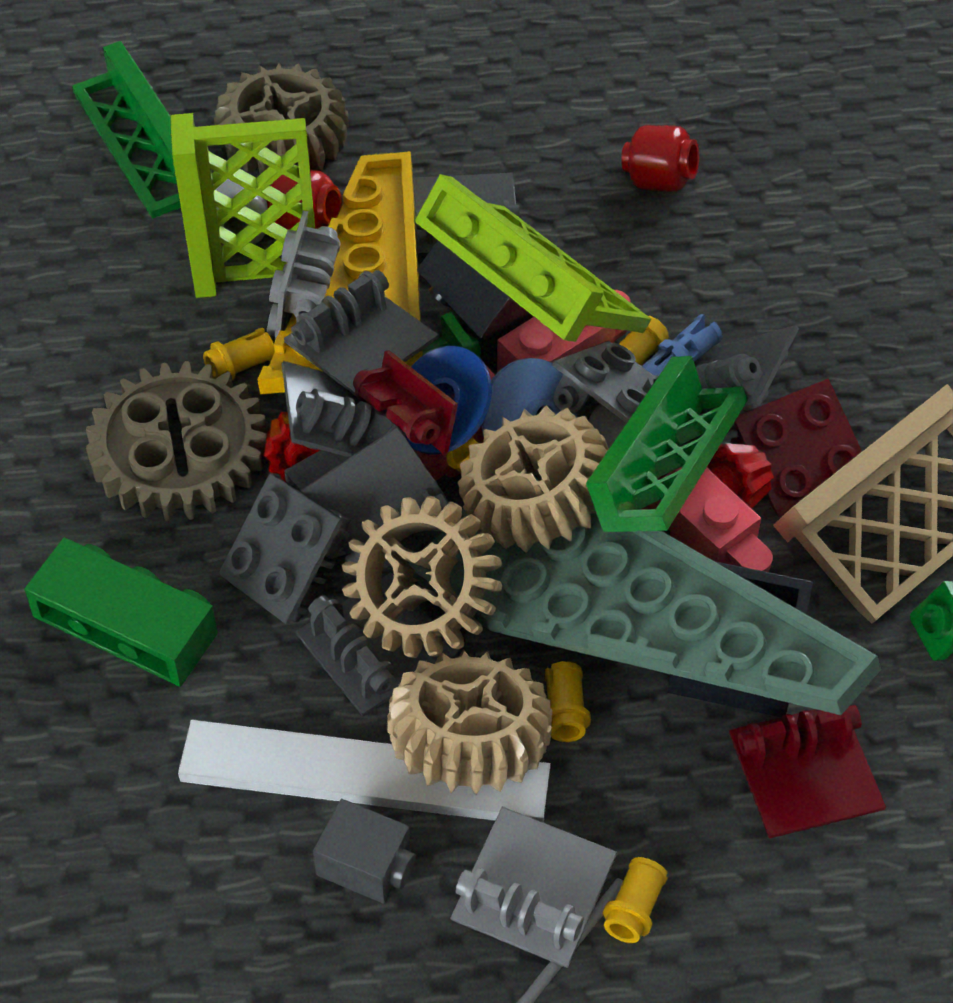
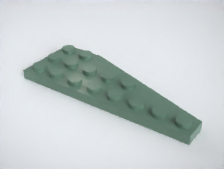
(667, 611)

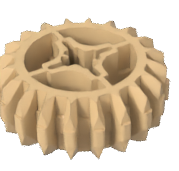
(501, 482)
(440, 558)
(469, 721)

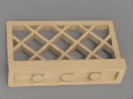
(862, 477)

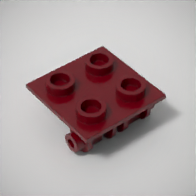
(802, 439)
(807, 770)

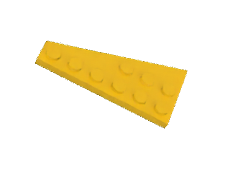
(374, 235)

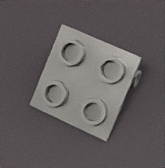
(305, 276)
(533, 886)

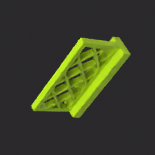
(200, 199)
(524, 263)

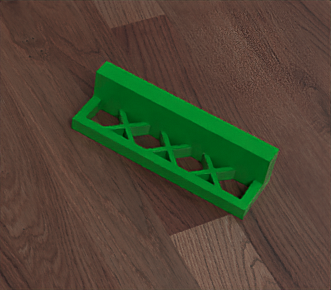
(151, 119)
(650, 448)

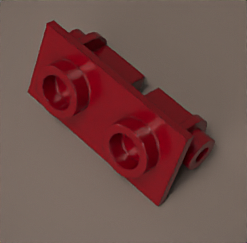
(410, 401)

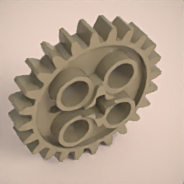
(137, 435)

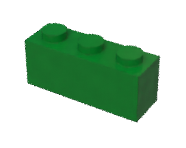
(122, 610)

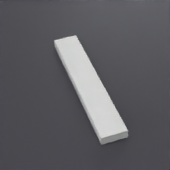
(341, 769)

